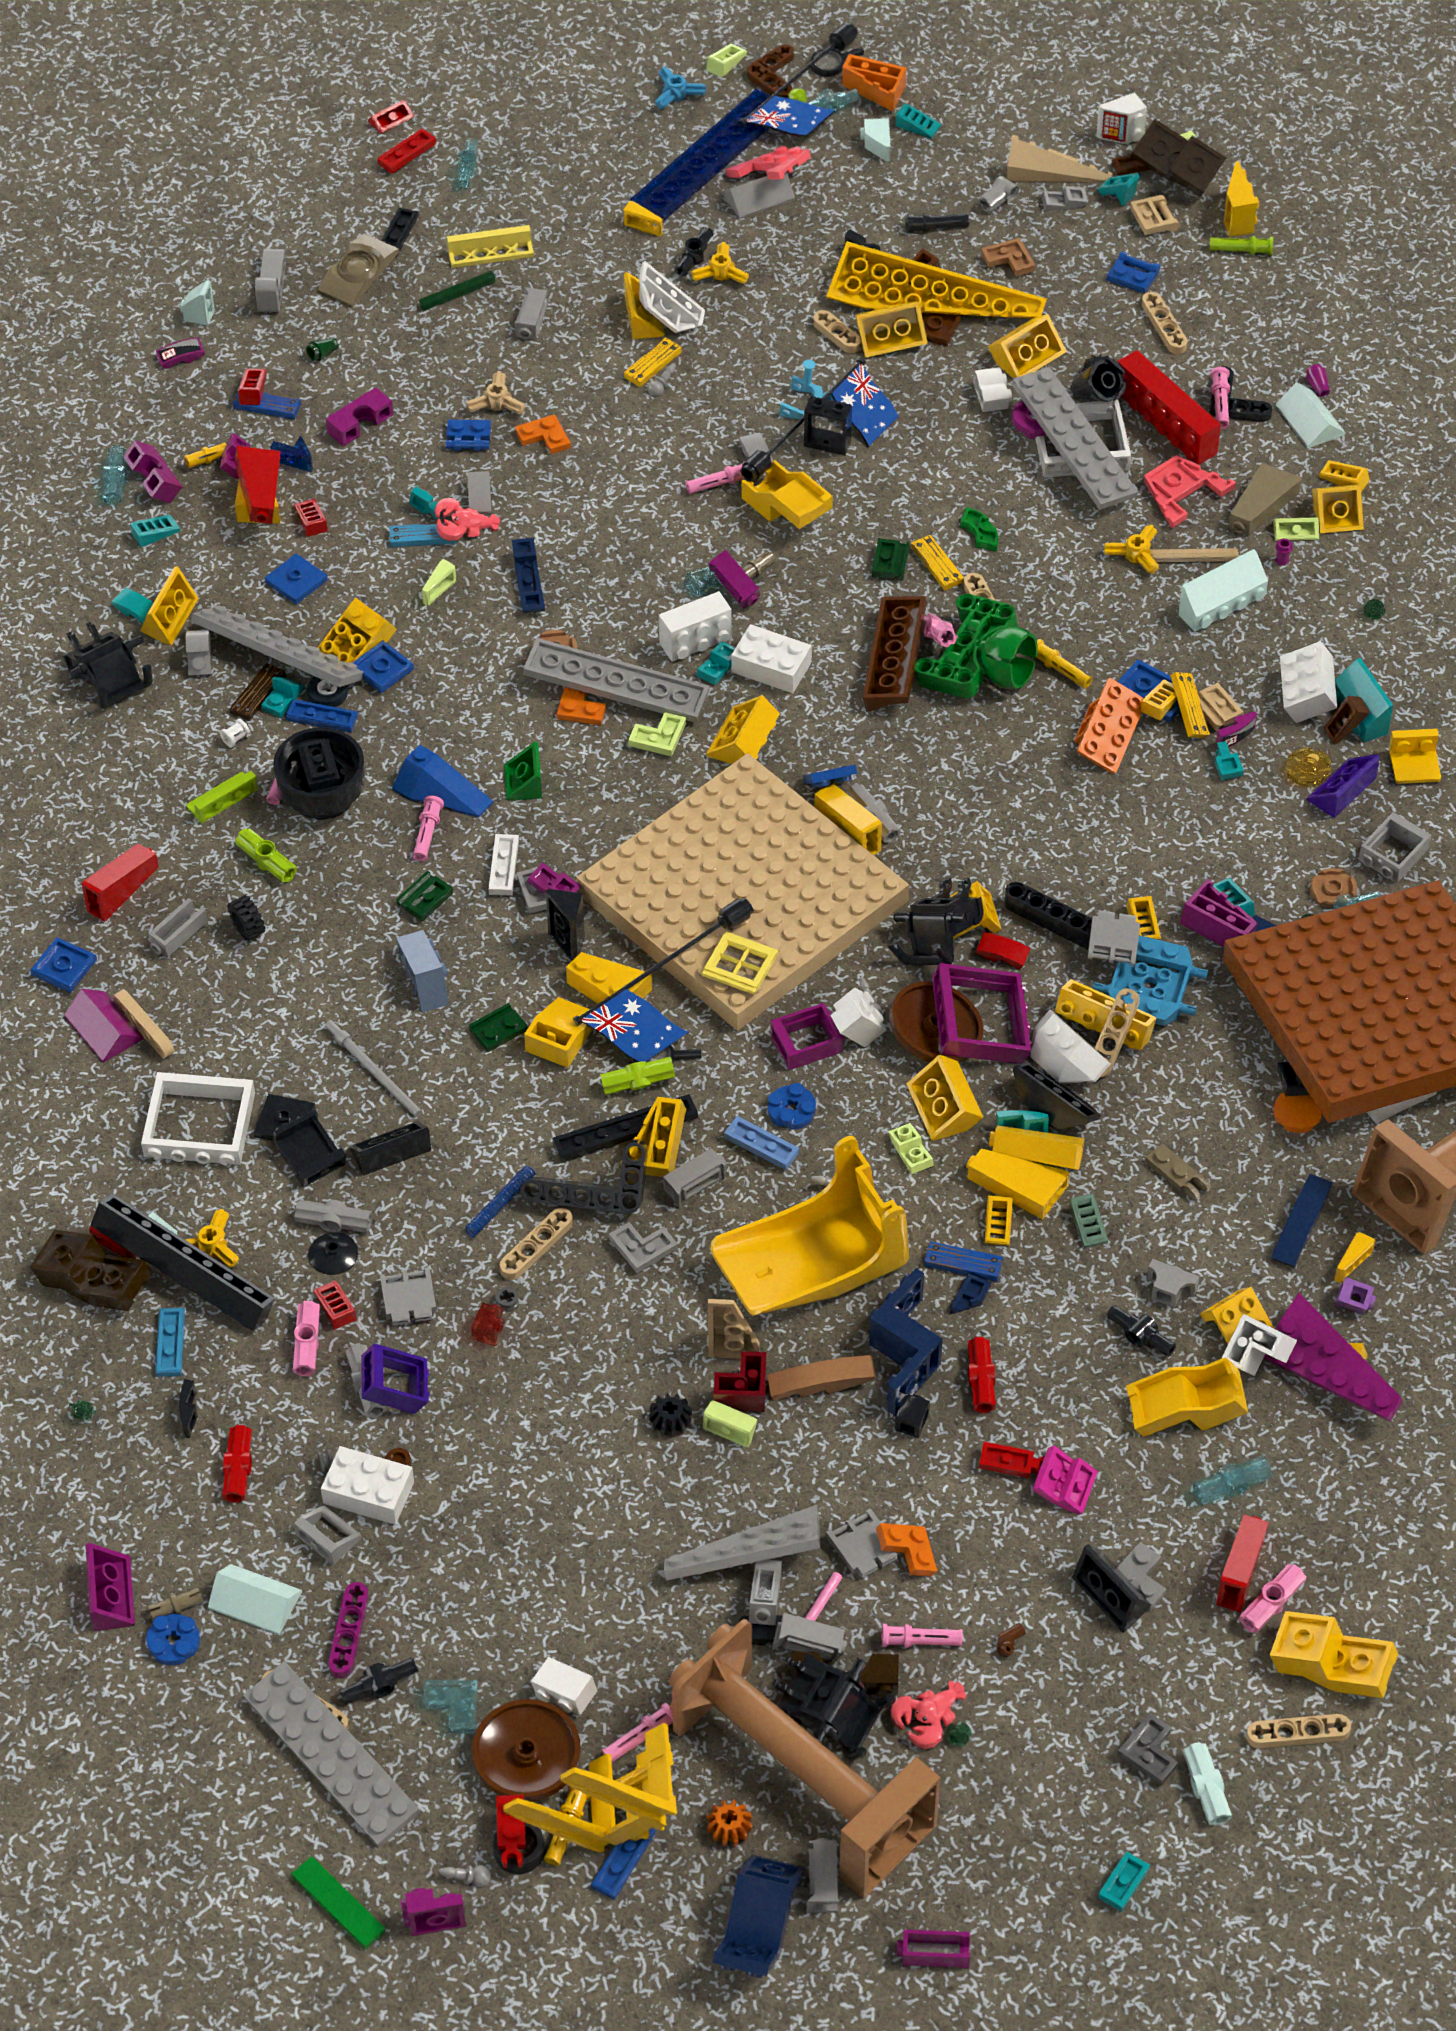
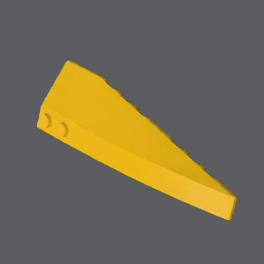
(882, 280)

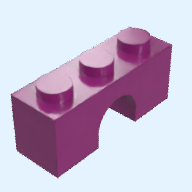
(370, 406)
(160, 480)

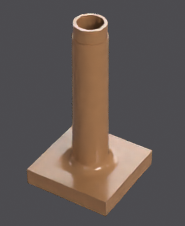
(1408, 1184)

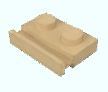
(1218, 706)

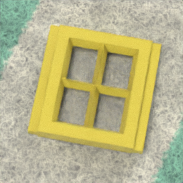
(740, 963)

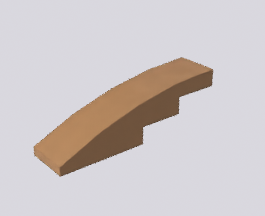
(823, 1375)

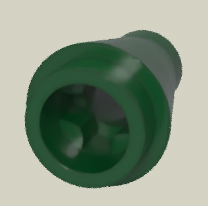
(321, 348)

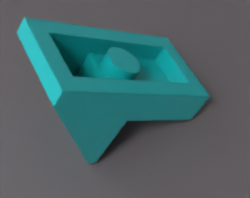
(1122, 186)
(281, 697)

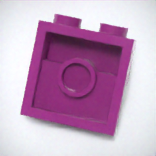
(430, 1914)

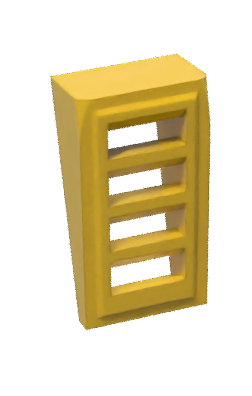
(638, 217)
(1358, 475)
(1155, 710)
(1144, 903)
(1000, 1203)
(1357, 1252)

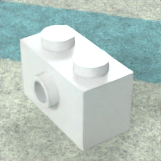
(564, 1686)

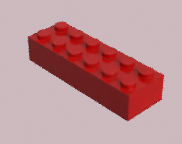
(1169, 409)

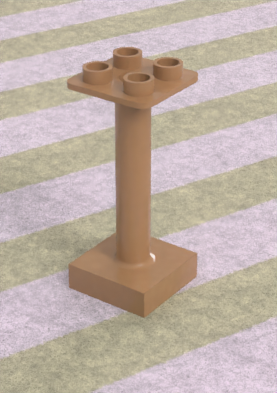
(880, 1824)

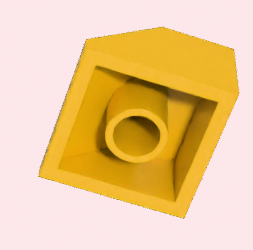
(1338, 508)

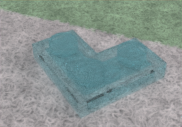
(458, 1697)

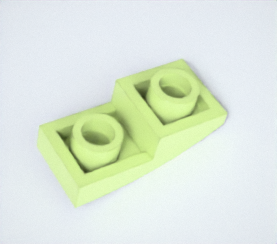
(910, 1148)

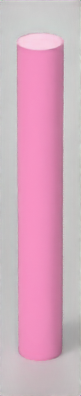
(824, 1596)

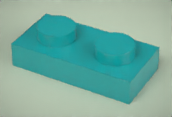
(1124, 1881)

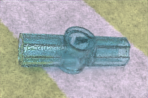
(114, 475)
(1232, 1480)

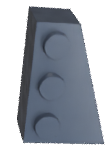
(425, 969)

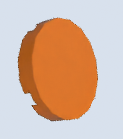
(1296, 1113)

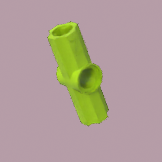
(266, 855)
(637, 1075)

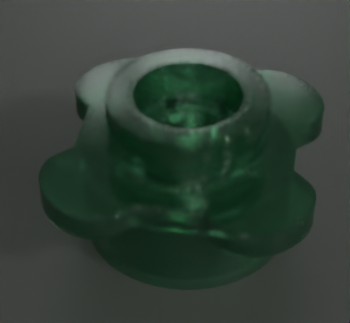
(82, 1410)

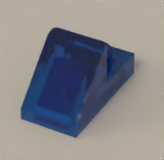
(294, 456)

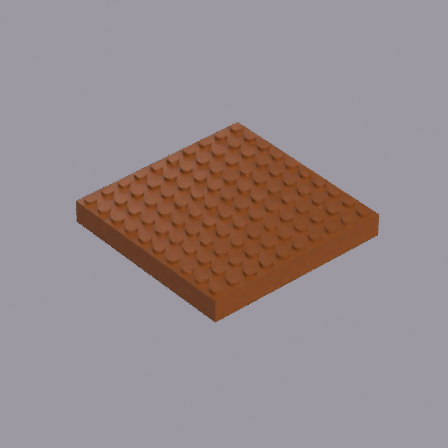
(1359, 997)

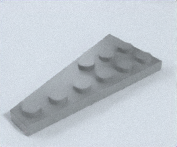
(773, 1539)

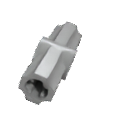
(890, 830)
(333, 1216)
(353, 1357)

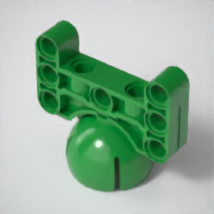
(983, 646)

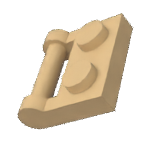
(1149, 218)

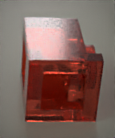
(487, 1324)

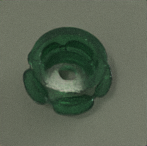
(1374, 609)
(958, 1733)

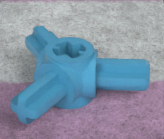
(676, 88)

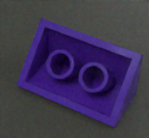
(1345, 784)

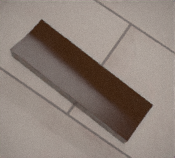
(894, 651)

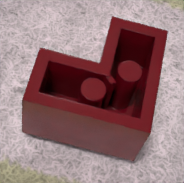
(745, 1389)

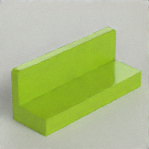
(223, 796)

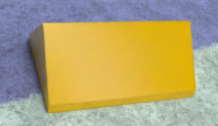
(641, 321)
(170, 608)

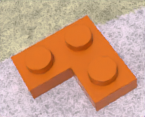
(544, 429)
(576, 709)
(912, 1542)

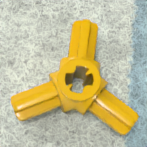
(720, 267)
(1136, 549)
(212, 1241)

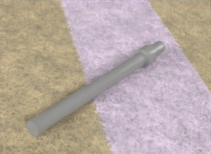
(345, 1040)

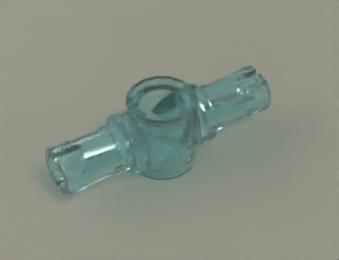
(831, 100)
(467, 163)

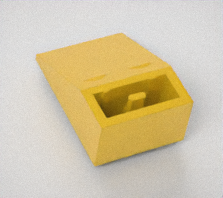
(1240, 204)
(356, 633)
(555, 1034)

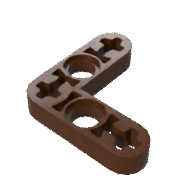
(780, 56)

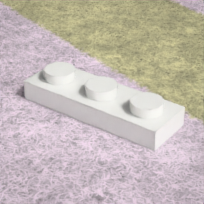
(503, 864)

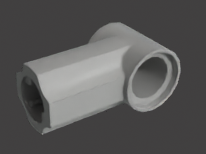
(1001, 191)

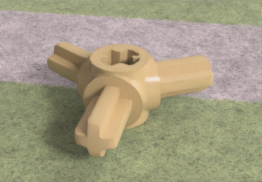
(496, 397)

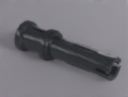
(928, 222)

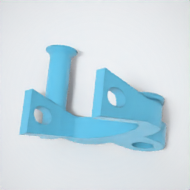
(805, 386)

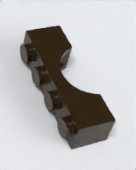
(878, 1675)

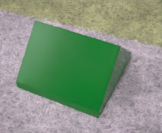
(524, 775)

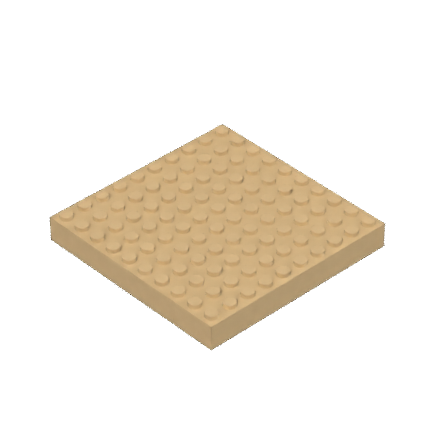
(754, 841)

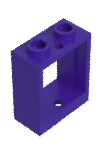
(372, 1378)

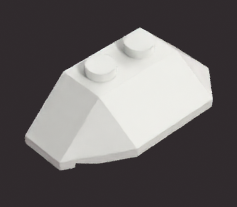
(667, 301)
(1065, 1052)

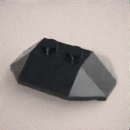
(1047, 1096)

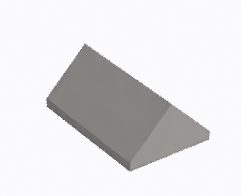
(759, 195)

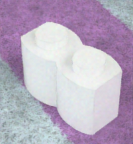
(992, 389)

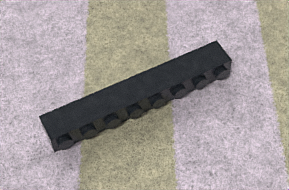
(182, 1262)

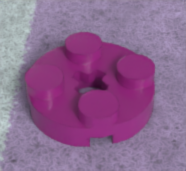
(1025, 424)

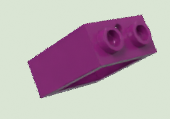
(799, 1020)

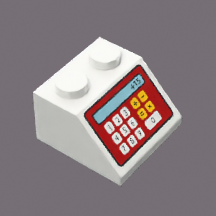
(1122, 119)

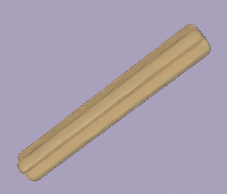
(1194, 555)

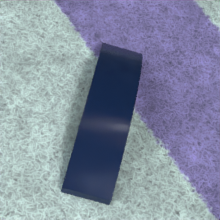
(528, 575)

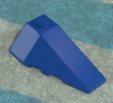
(429, 775)

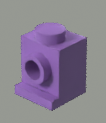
(1363, 1291)

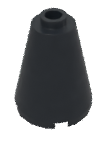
(1100, 382)

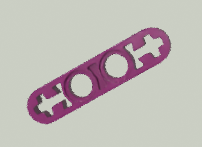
(348, 1630)

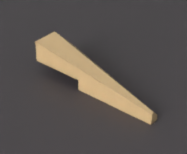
(1036, 164)

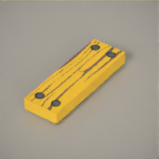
(652, 362)
(937, 562)
(1190, 705)

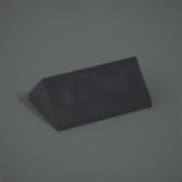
(566, 920)
(391, 1147)
(1109, 1588)

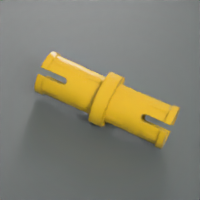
(193, 459)

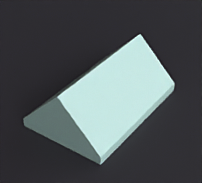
(1308, 416)
(253, 1598)

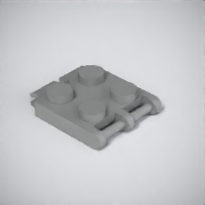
(1114, 938)
(408, 1296)
(860, 1545)

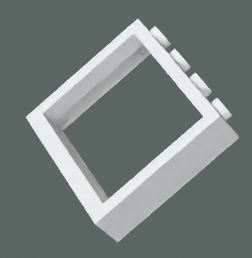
(1093, 411)
(200, 1087)

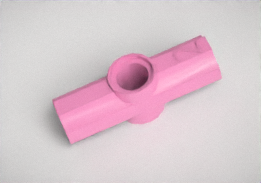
(938, 630)
(306, 1327)
(1263, 1608)

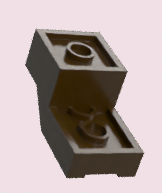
(1178, 159)
(84, 1270)

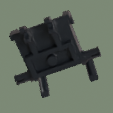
(107, 665)
(935, 922)
(831, 1702)

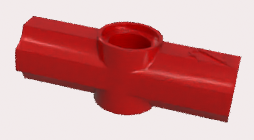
(981, 1375)
(237, 1464)

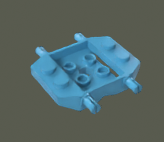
(1167, 997)

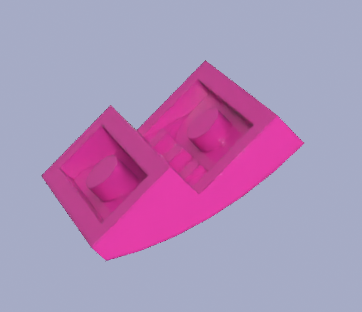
(1065, 1480)

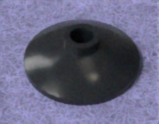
(333, 1261)

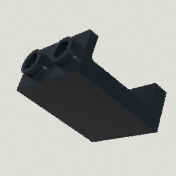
(308, 1148)

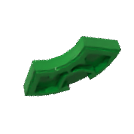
(982, 529)

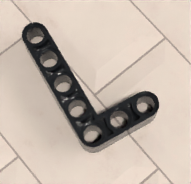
(594, 1190)

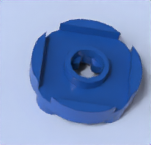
(791, 1094)
(170, 1625)

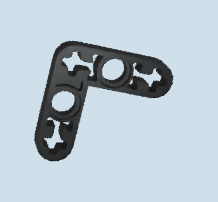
(1234, 403)

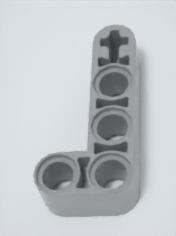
(270, 283)

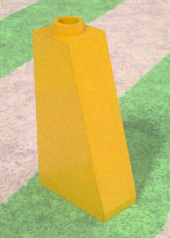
(850, 817)
(1038, 1146)
(1030, 1184)

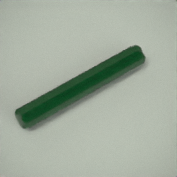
(457, 290)

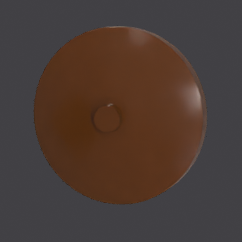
(915, 1020)
(525, 1749)

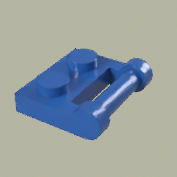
(1131, 277)

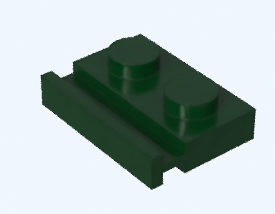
(890, 559)
(424, 896)
(498, 1027)

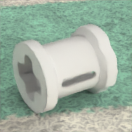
(235, 733)

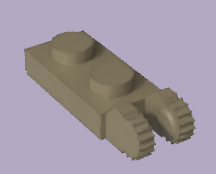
(1177, 1171)

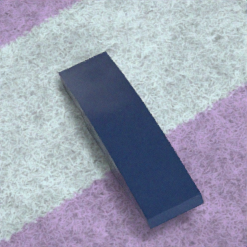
(1302, 1220)

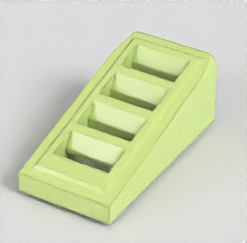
(722, 61)
(439, 581)

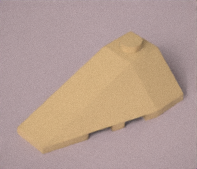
(729, 1330)

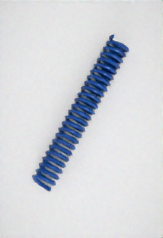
(498, 1197)

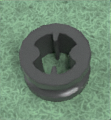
(512, 1294)
(325, 1460)

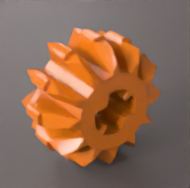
(719, 1826)

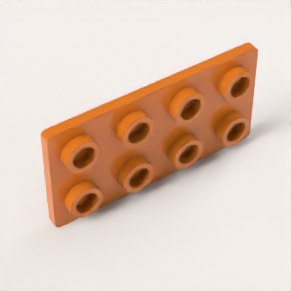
(1109, 725)

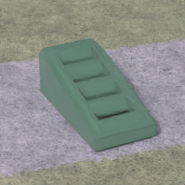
(1083, 1206)

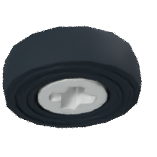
(318, 694)

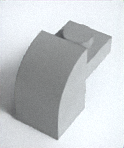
(198, 652)

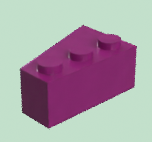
(1214, 916)

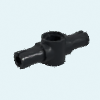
(694, 251)
(1141, 1330)
(378, 1680)

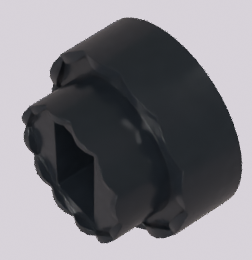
(319, 772)

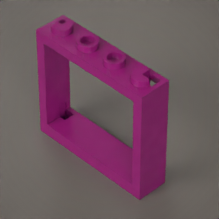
(988, 980)

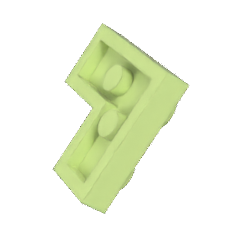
(659, 740)

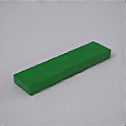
(338, 1902)

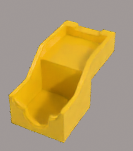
(789, 495)
(1197, 1393)
(1320, 1652)

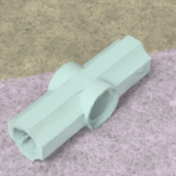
(1207, 1784)

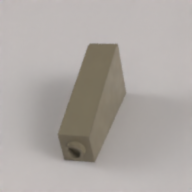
(1263, 497)

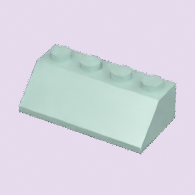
(1223, 591)

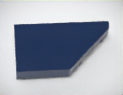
(970, 1294)

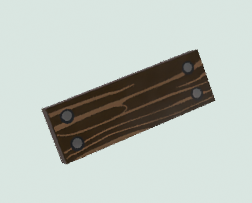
(256, 692)

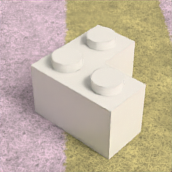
(858, 1018)
(1251, 1343)

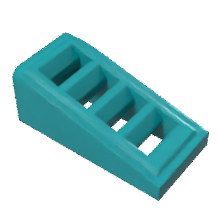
(905, 119)
(144, 535)
(1240, 896)

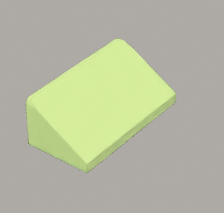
(1296, 528)
(729, 1423)

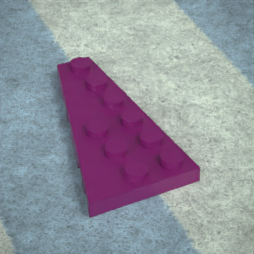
(1332, 1362)

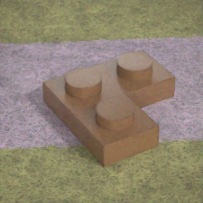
(1009, 252)

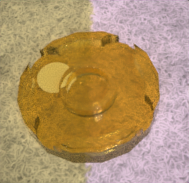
(1308, 767)

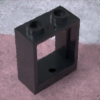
(816, 437)

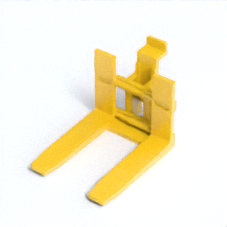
(641, 1793)

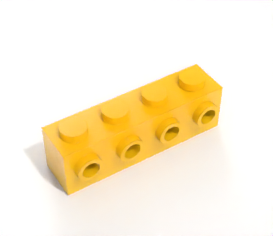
(1092, 1010)

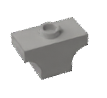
(1171, 1283)

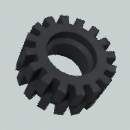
(246, 917)

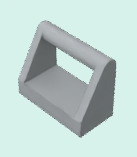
(318, 1541)

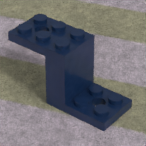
(905, 1340)
(758, 1916)

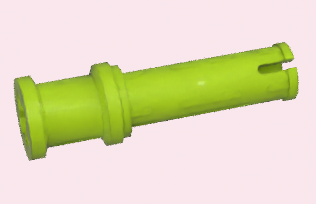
(1251, 245)

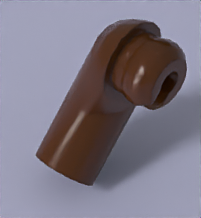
(1006, 1639)

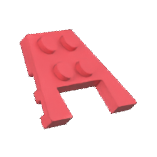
(774, 163)
(1179, 479)

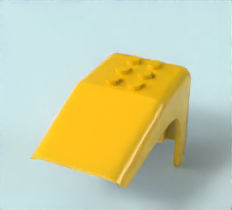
(818, 1245)

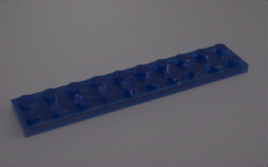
(702, 160)

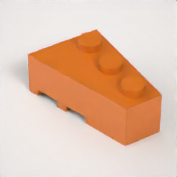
(875, 80)

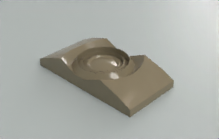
(357, 269)

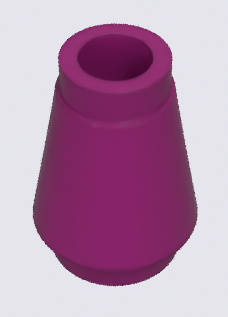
(1317, 378)

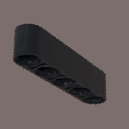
(1048, 913)

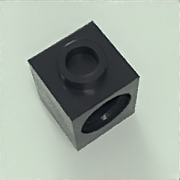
(912, 1415)

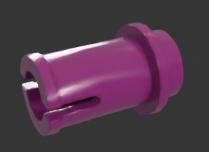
(1283, 548)

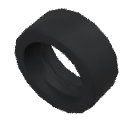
(529, 1862)

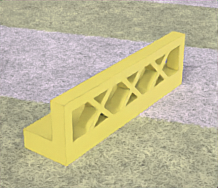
(489, 243)

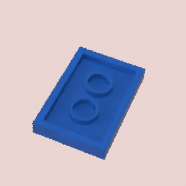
(1143, 679)

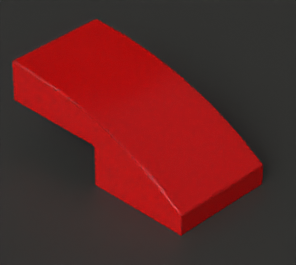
(1003, 948)

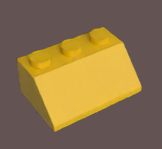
(891, 329)
(1028, 347)
(744, 730)
(944, 1098)

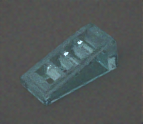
(697, 587)

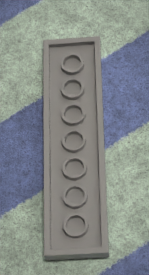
(1074, 438)
(278, 646)
(615, 680)
(332, 1754)

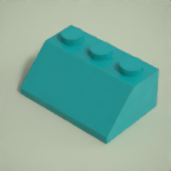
(1360, 682)

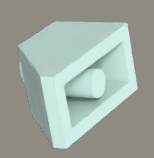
(876, 137)
(199, 304)

